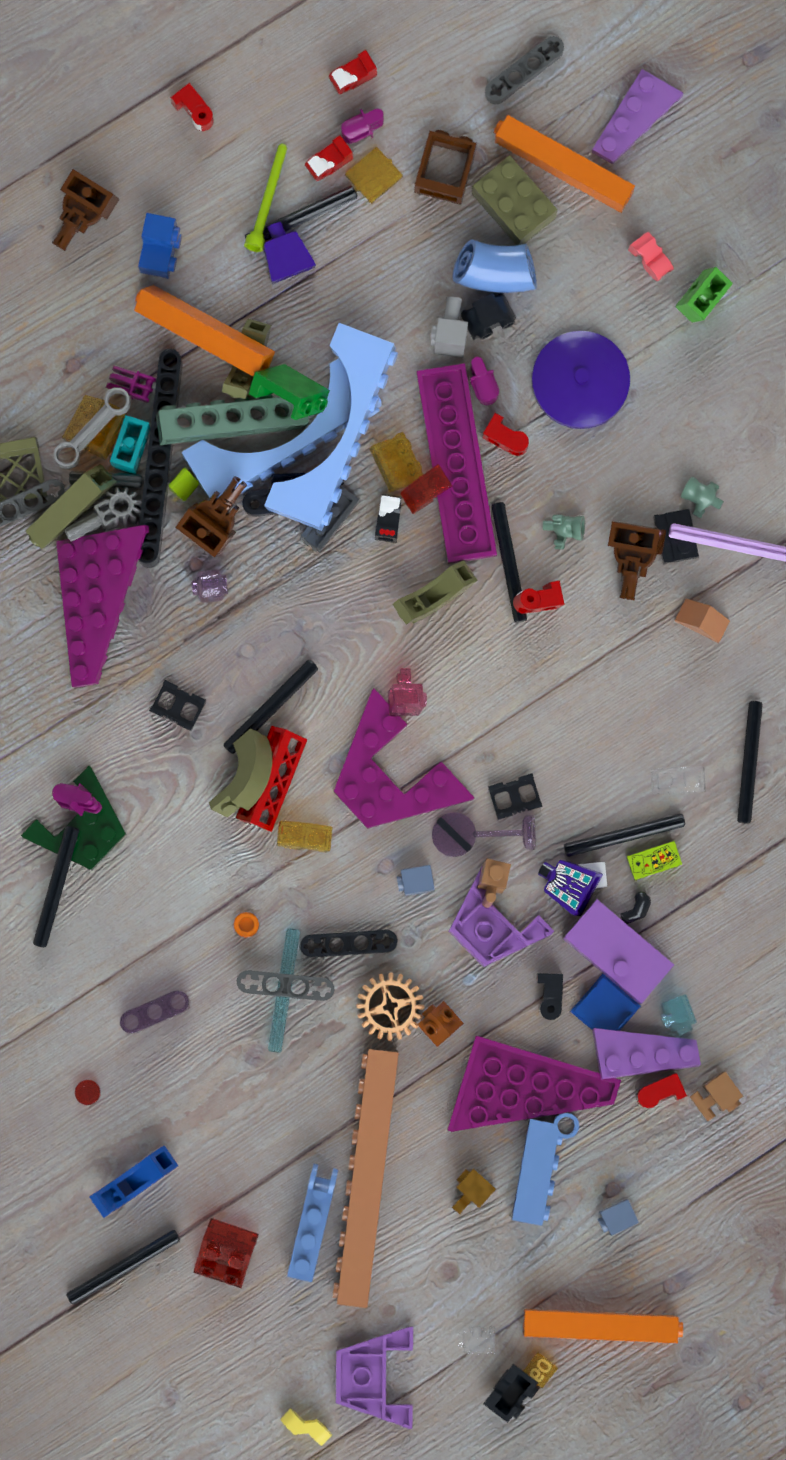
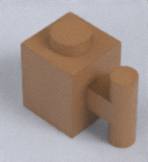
(493, 880)
(720, 1092)

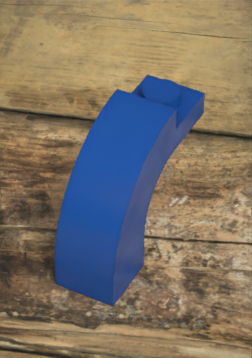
(134, 1181)

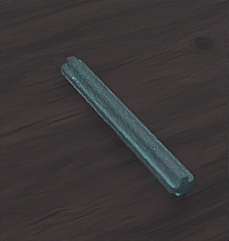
(282, 1003)

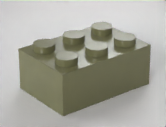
(514, 201)

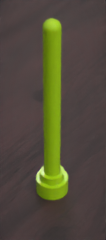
(255, 240)

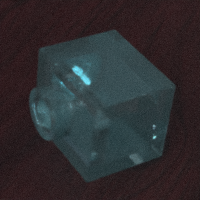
(678, 1015)

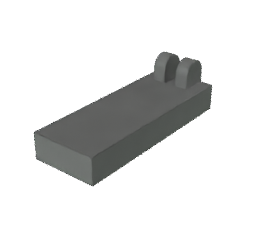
(318, 539)

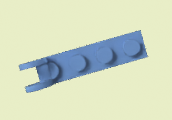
(536, 1169)
(312, 1226)

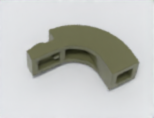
(239, 382)
(435, 594)
(251, 776)

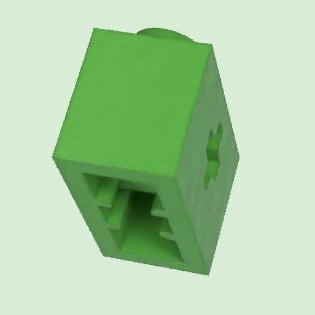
(703, 294)

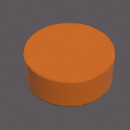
(246, 924)

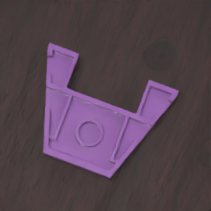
(488, 933)
(363, 1377)

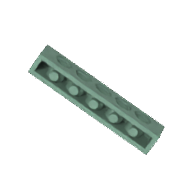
(172, 433)

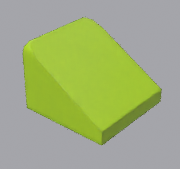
(183, 484)

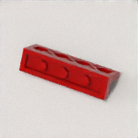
(279, 741)

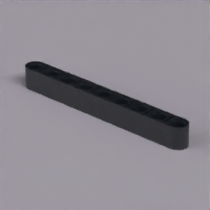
(162, 469)

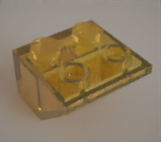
(104, 441)

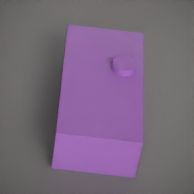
(618, 951)

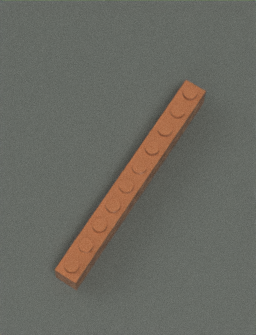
(367, 1179)

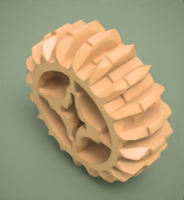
(368, 1013)

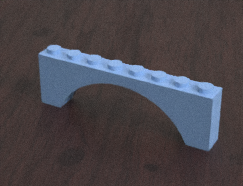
(217, 466)
(313, 494)

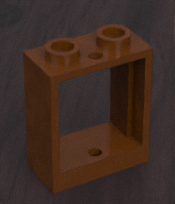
(441, 190)

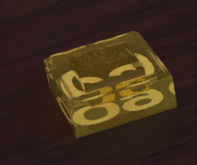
(540, 1369)

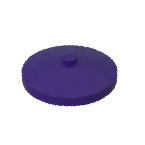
(580, 379)

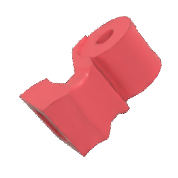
(652, 257)

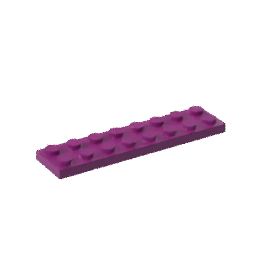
(456, 449)

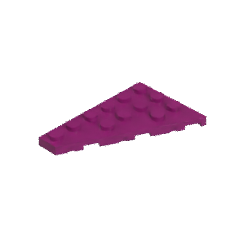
(93, 588)
(518, 1085)

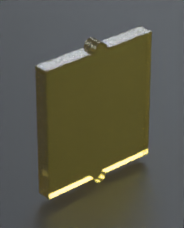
(374, 175)

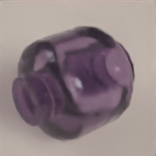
(210, 586)

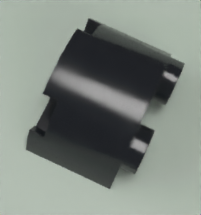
(488, 314)
(511, 1392)

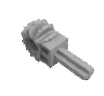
(106, 515)

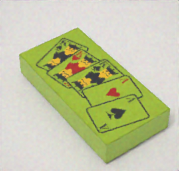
(654, 860)

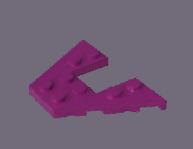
(371, 792)

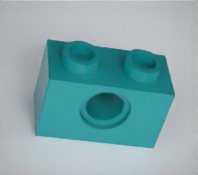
(130, 444)

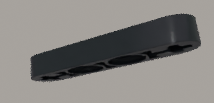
(348, 939)

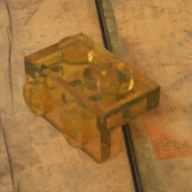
(396, 462)

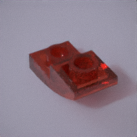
(425, 489)

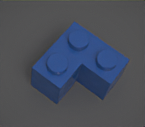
(160, 240)

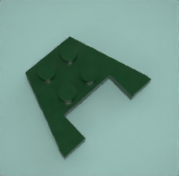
(97, 831)

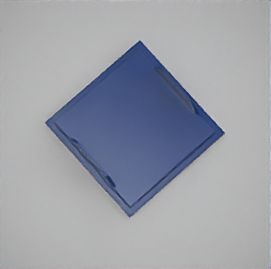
(605, 1006)

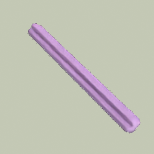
(727, 542)

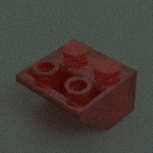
(226, 1253)

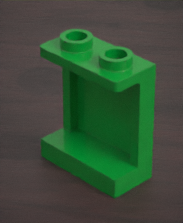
(302, 392)

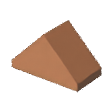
(702, 619)

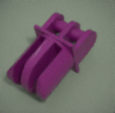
(362, 125)
(483, 382)
(132, 384)
(75, 798)

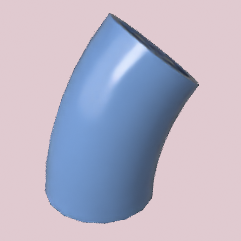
(495, 268)

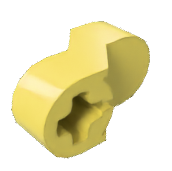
(312, 1427)

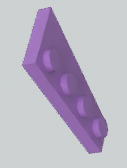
(640, 109)
(637, 1053)

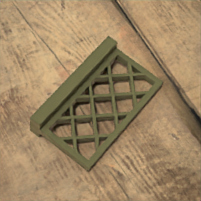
(21, 448)

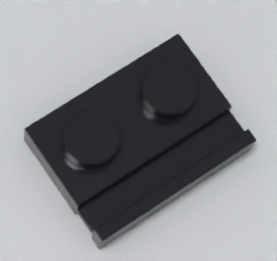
(676, 549)

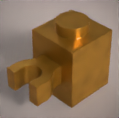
(474, 1189)

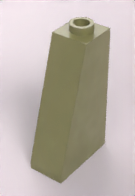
(70, 506)

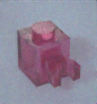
(404, 697)

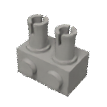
(450, 333)

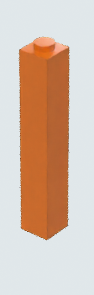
(563, 163)
(203, 330)
(602, 1326)

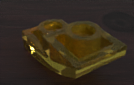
(304, 835)

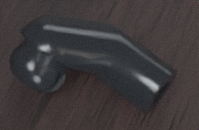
(639, 910)

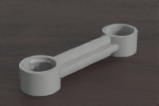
(92, 428)

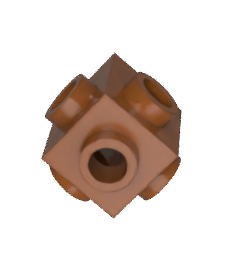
(439, 1023)

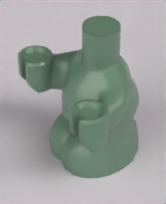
(701, 495)
(565, 527)

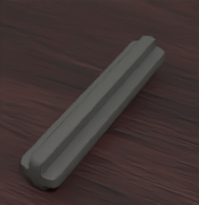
(123, 479)

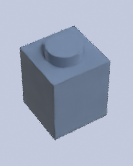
(416, 880)
(617, 1217)

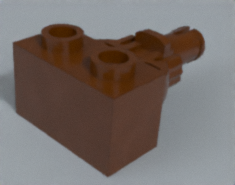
(82, 207)
(210, 522)
(635, 552)

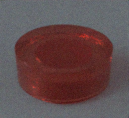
(87, 1092)

